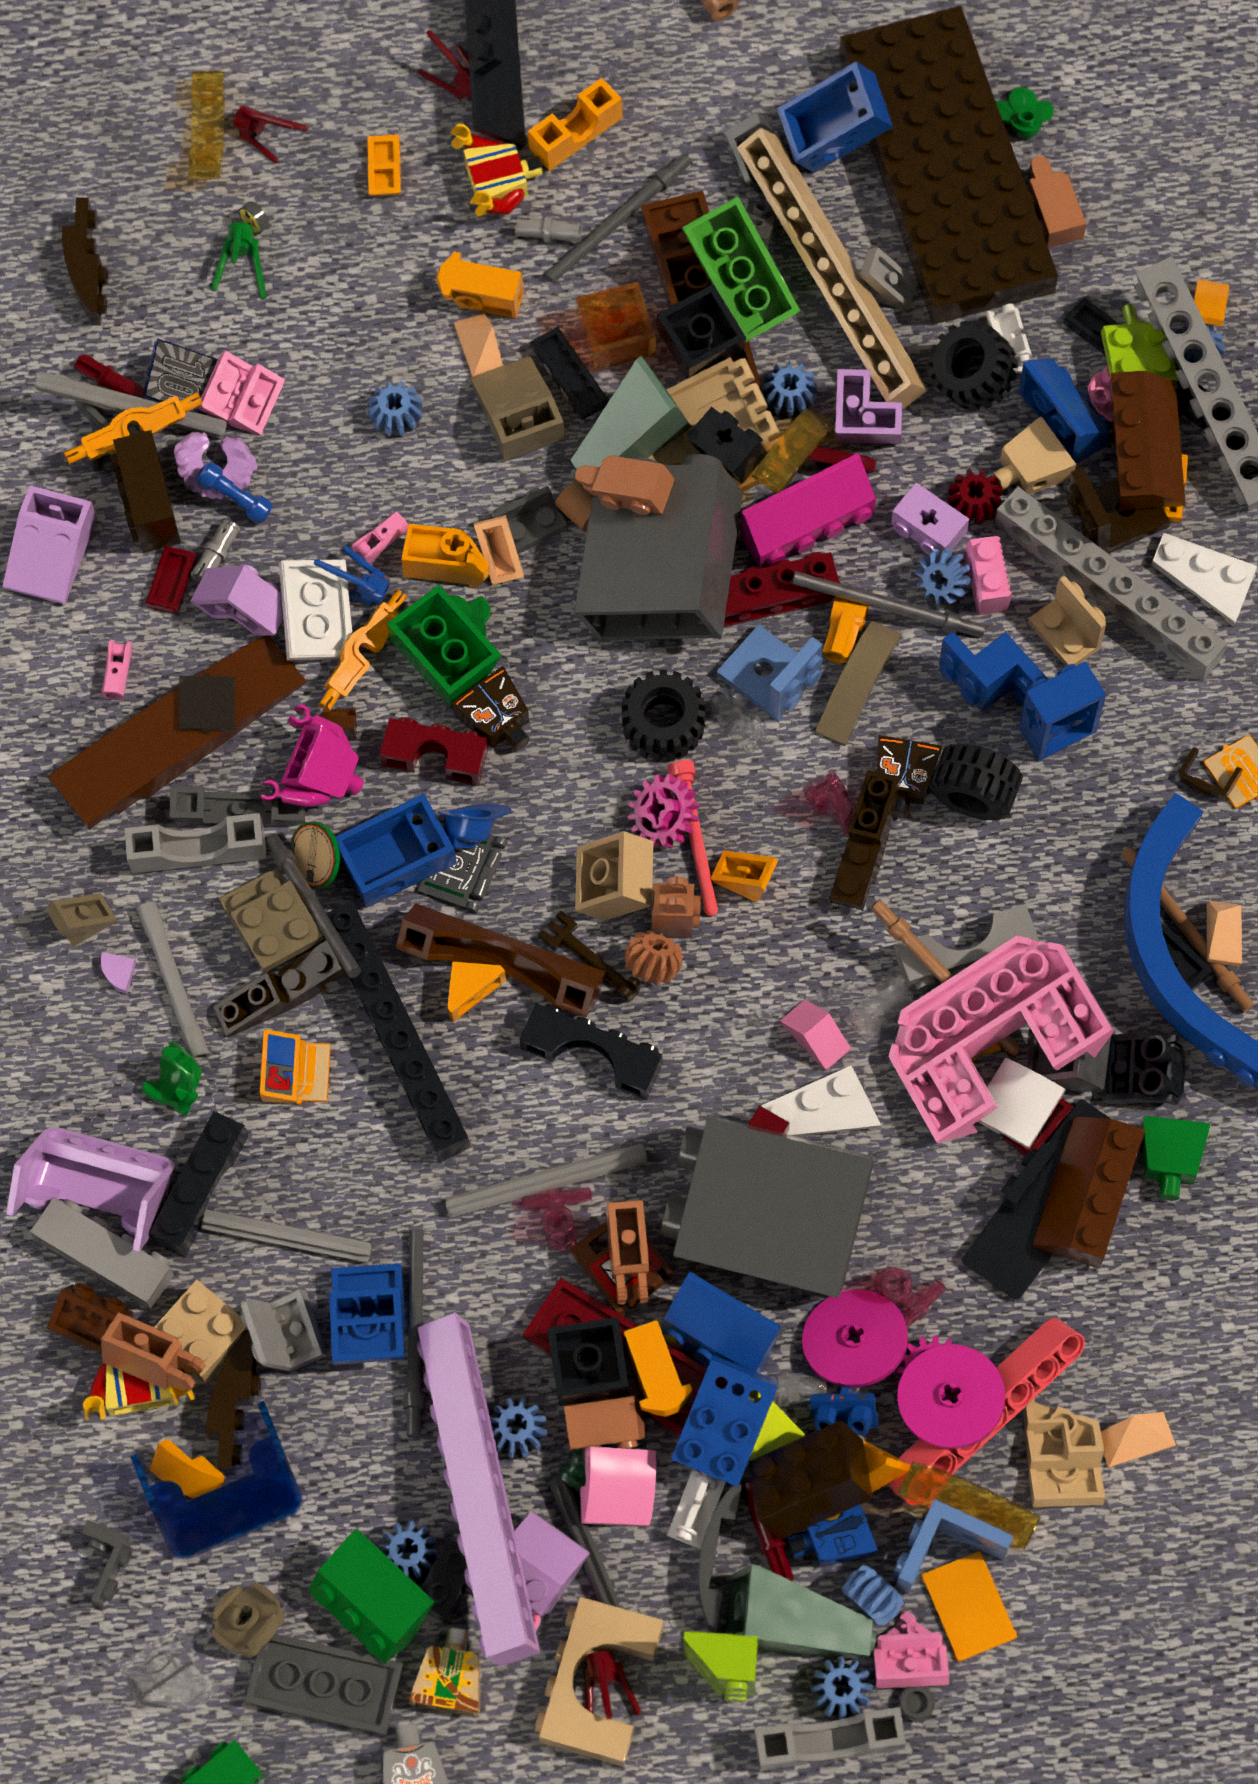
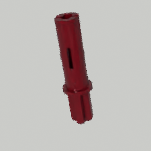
(106, 376)
(771, 1546)

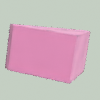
(816, 1033)

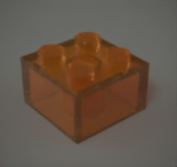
(616, 326)

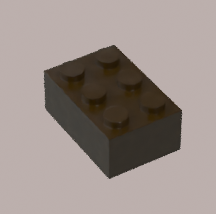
(144, 492)
(810, 1480)

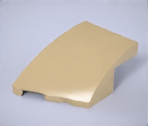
(1060, 1454)

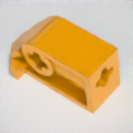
(481, 286)
(443, 556)
(655, 1370)

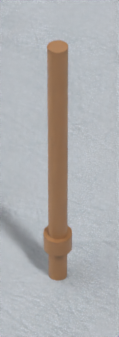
(899, 929)
(1227, 979)

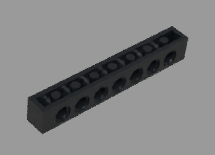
(400, 1038)

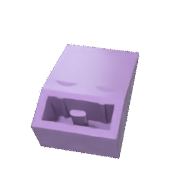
(48, 544)

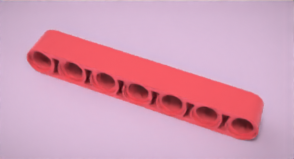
(1024, 1376)

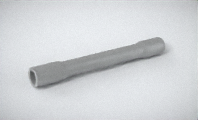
(155, 931)

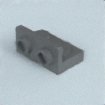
(532, 518)

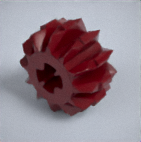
(975, 485)

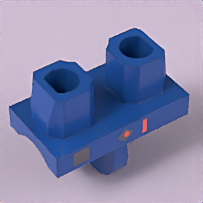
(854, 1410)

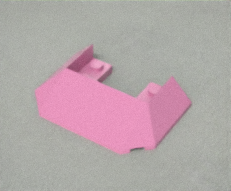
(979, 1008)

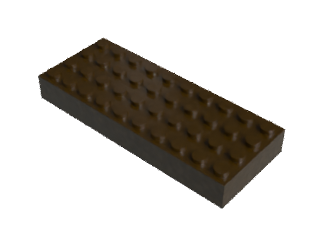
(951, 168)

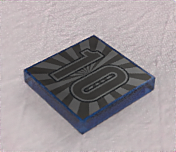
(176, 373)

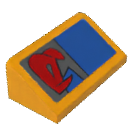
(280, 1067)

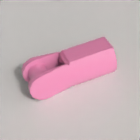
(383, 535)
(116, 672)

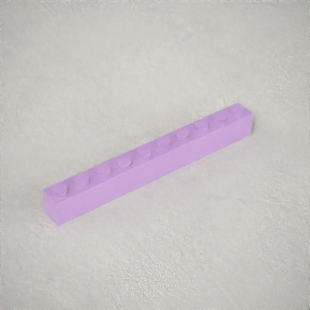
(477, 1491)

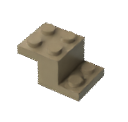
(271, 919)

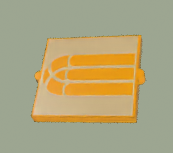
(1223, 764)
(313, 1072)

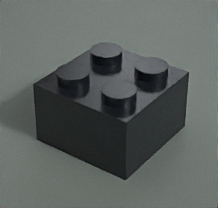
(700, 331)
(588, 1361)

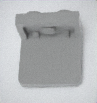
(283, 1331)

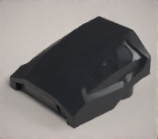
(1145, 1069)

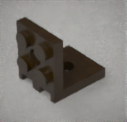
(1100, 518)

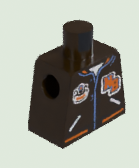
(494, 710)
(913, 764)

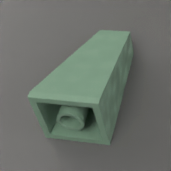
(634, 421)
(794, 1618)

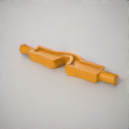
(152, 418)
(352, 662)

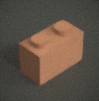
(605, 1422)

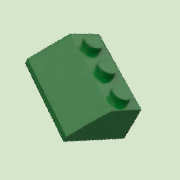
(443, 645)
(371, 1597)

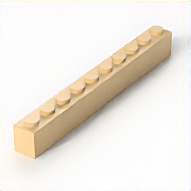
(832, 268)

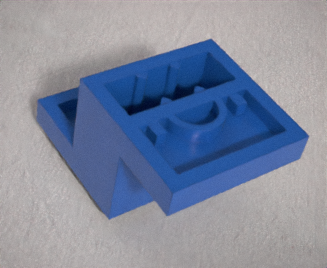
(990, 672)
(367, 1314)

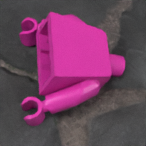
(319, 765)

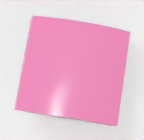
(241, 393)
(618, 1486)

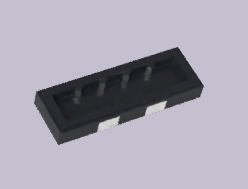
(569, 373)

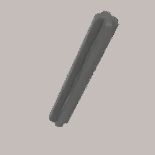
(580, 1534)

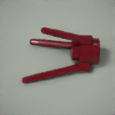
(461, 79)
(253, 122)
(602, 1671)

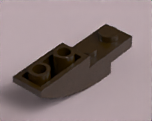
(84, 263)
(866, 840)
(279, 991)
(233, 1388)

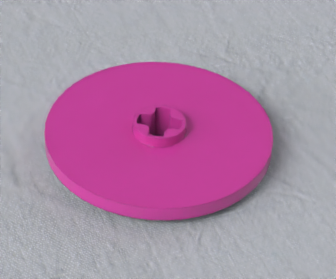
(837, 1357)
(939, 1421)

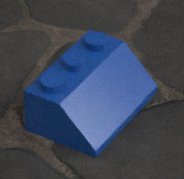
(1065, 410)
(712, 1322)

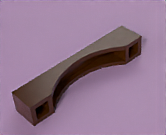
(557, 978)

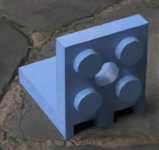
(789, 677)
(954, 1524)

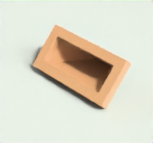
(478, 344)
(499, 549)
(1224, 933)
(1136, 1438)

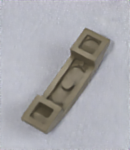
(857, 682)

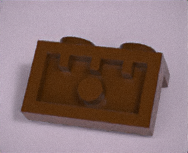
(84, 1315)

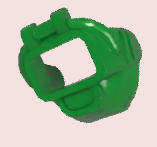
(178, 1079)

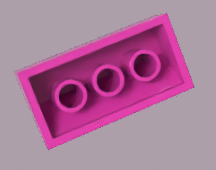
(808, 512)

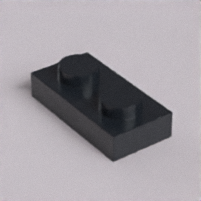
(1187, 962)

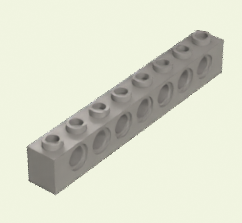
(1167, 278)
(1110, 583)

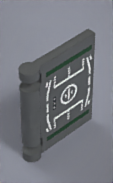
(467, 877)

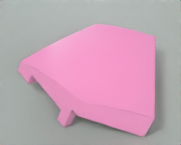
(910, 1656)

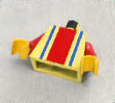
(494, 172)
(127, 1394)

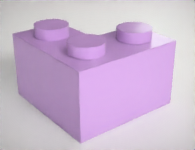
(859, 418)
(240, 595)

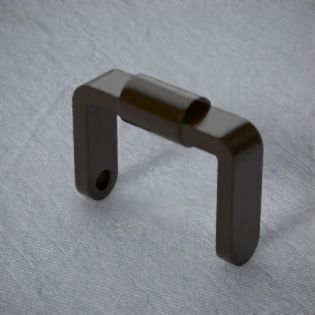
(1203, 787)

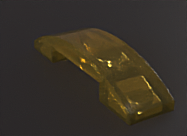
(207, 125)
(793, 449)
(926, 1483)

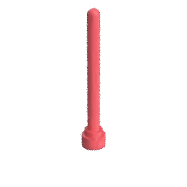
(685, 771)

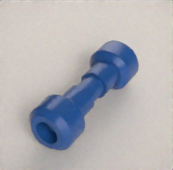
(212, 477)

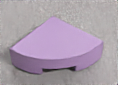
(118, 970)

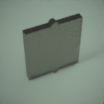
(206, 703)

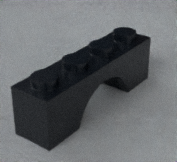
(553, 1033)
(186, 1204)

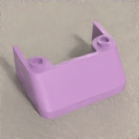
(95, 1176)

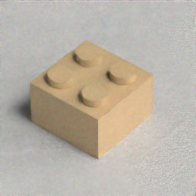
(614, 876)
(203, 1327)

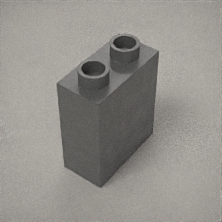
(665, 570)
(768, 1205)

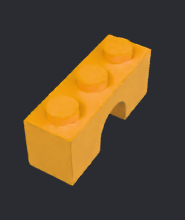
(594, 113)

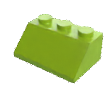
(724, 1662)

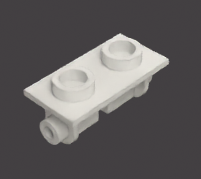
(1007, 325)
(696, 1508)

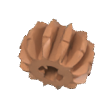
(653, 957)

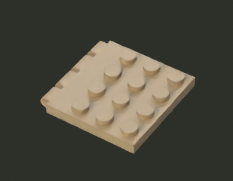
(723, 389)

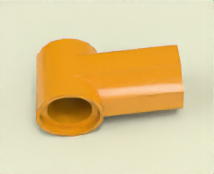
(846, 623)

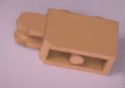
(1055, 204)
(628, 484)
(675, 908)
(628, 1247)
(148, 1354)

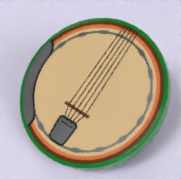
(316, 853)

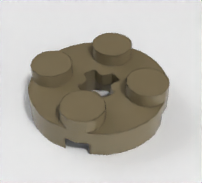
(254, 1634)

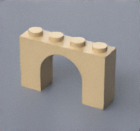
(593, 1629)

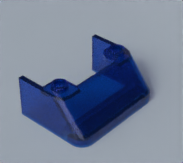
(230, 1510)

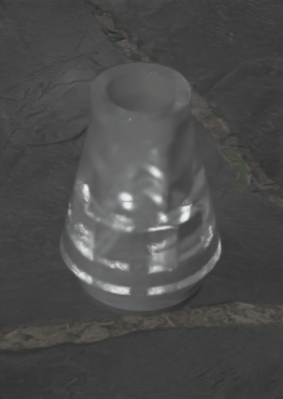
(797, 1388)

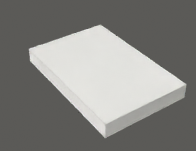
(314, 609)

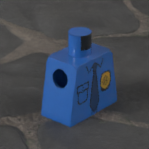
(836, 1539)

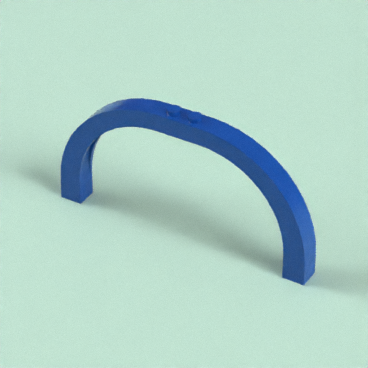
(1149, 954)

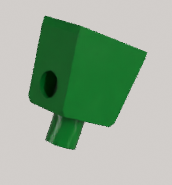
(1172, 1152)

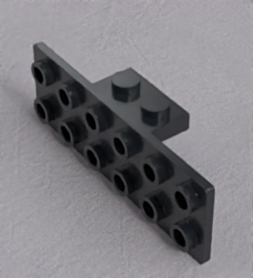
(495, 70)
(1004, 1247)

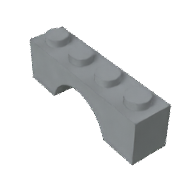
(161, 848)
(1003, 928)
(829, 1741)

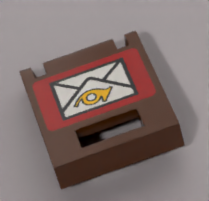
(599, 1270)

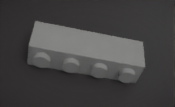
(102, 1253)

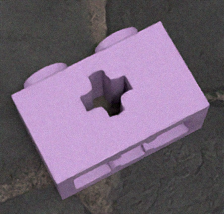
(922, 506)

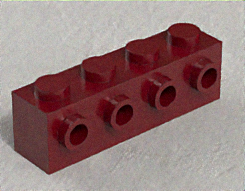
(769, 590)

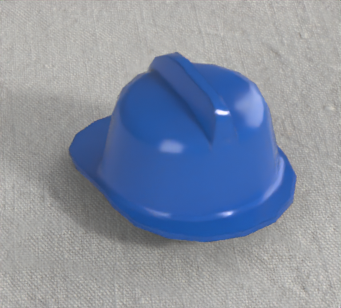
(471, 823)

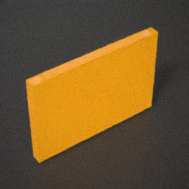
(969, 1606)

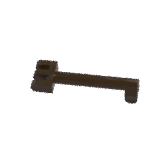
(627, 988)

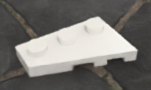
(1209, 575)
(826, 1106)

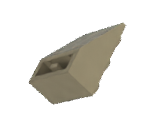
(518, 408)

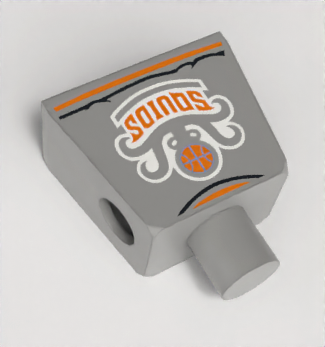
(413, 1761)

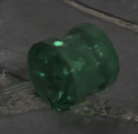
(574, 1471)

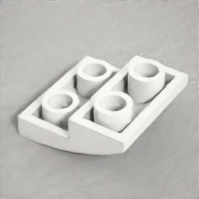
(1023, 1102)

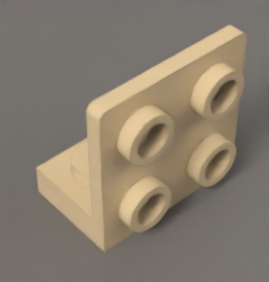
(1070, 624)

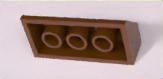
(1146, 441)
(1088, 1189)

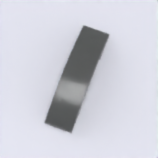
(208, 809)
(724, 1514)

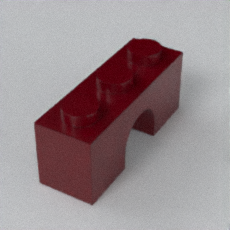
(407, 741)

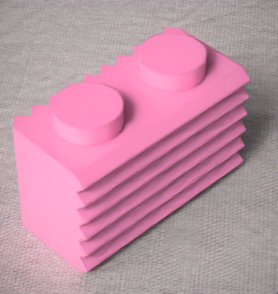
(988, 575)

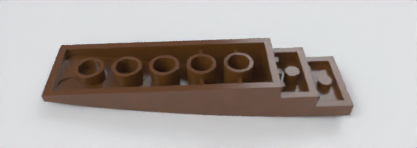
(674, 256)
(152, 751)

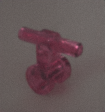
(832, 797)
(558, 1219)
(916, 1307)

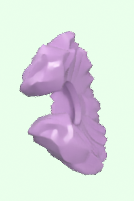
(189, 462)

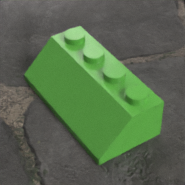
(741, 268)

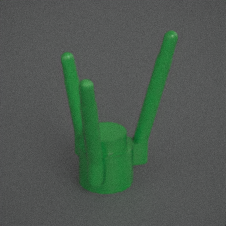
(239, 243)

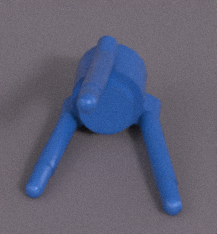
(371, 586)

